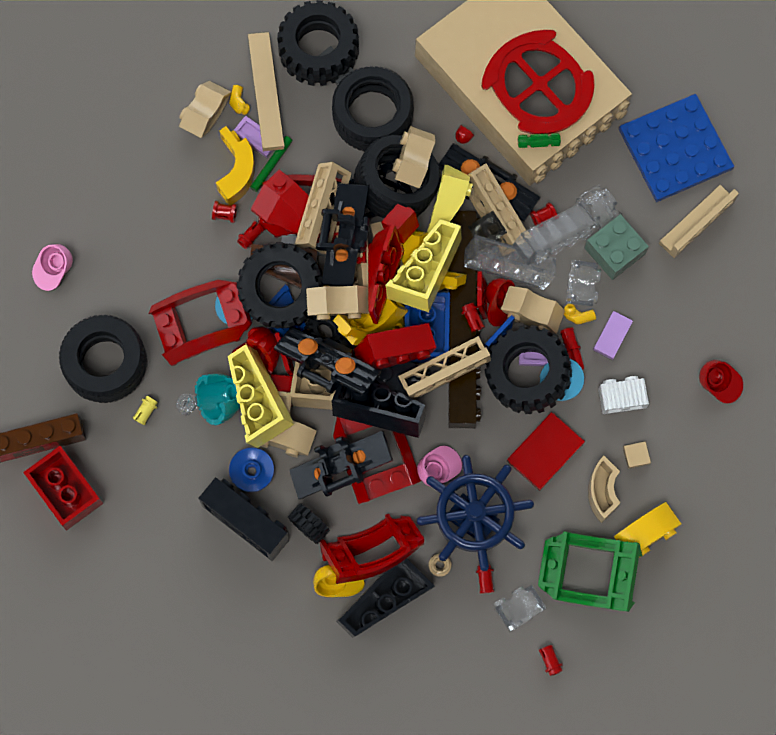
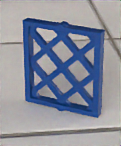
(501, 331)

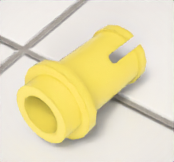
(145, 410)

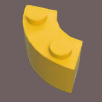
(650, 528)

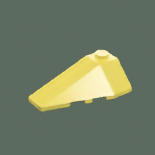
(450, 196)

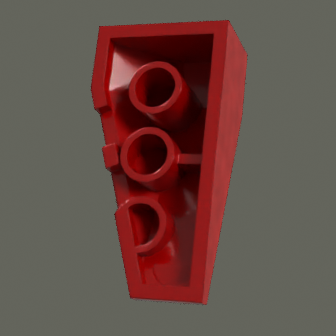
(383, 262)

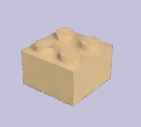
(309, 394)

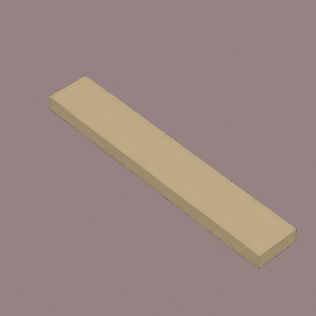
(265, 91)

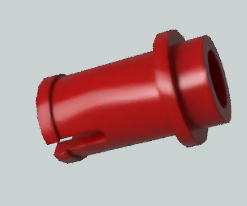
(249, 236)
(472, 317)
(485, 580)
(550, 660)

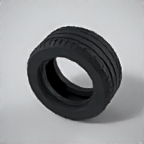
(364, 81)
(380, 197)

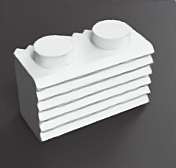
(623, 395)

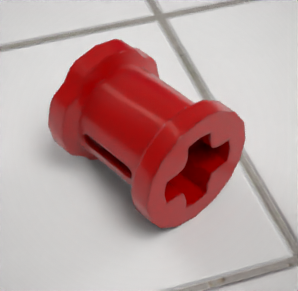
(224, 211)
(543, 214)

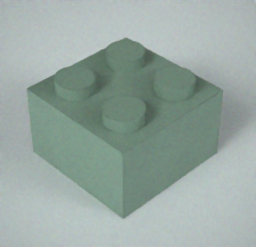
(616, 247)

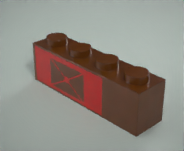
(41, 437)

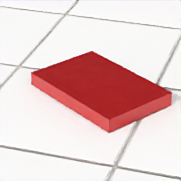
(545, 451)

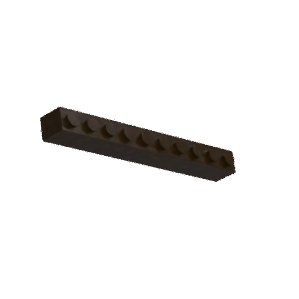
(463, 389)

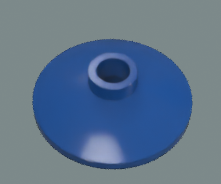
(248, 459)

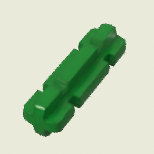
(539, 140)

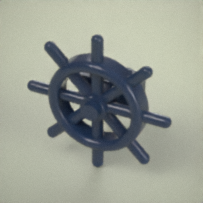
(473, 515)

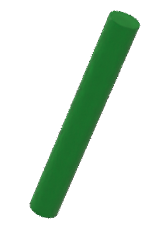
(270, 165)

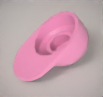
(51, 266)
(441, 464)

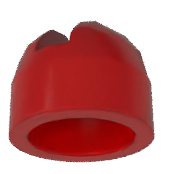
(463, 135)

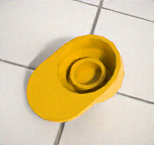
(326, 586)

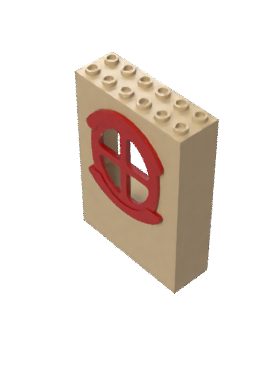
(469, 61)

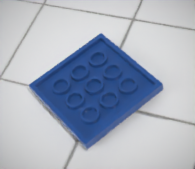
(676, 147)

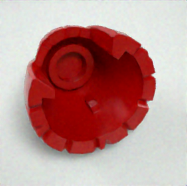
(263, 341)

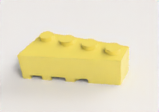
(424, 272)
(259, 400)

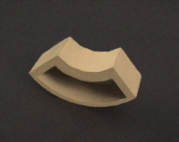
(204, 109)
(414, 156)
(341, 300)
(532, 309)
(295, 440)
(601, 489)

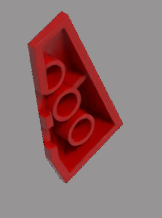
(281, 203)

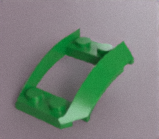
(622, 574)

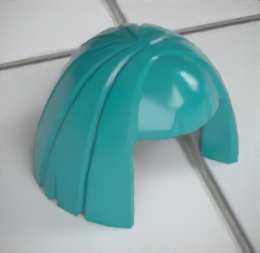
(216, 398)

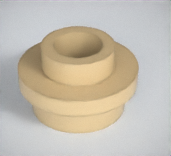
(439, 572)

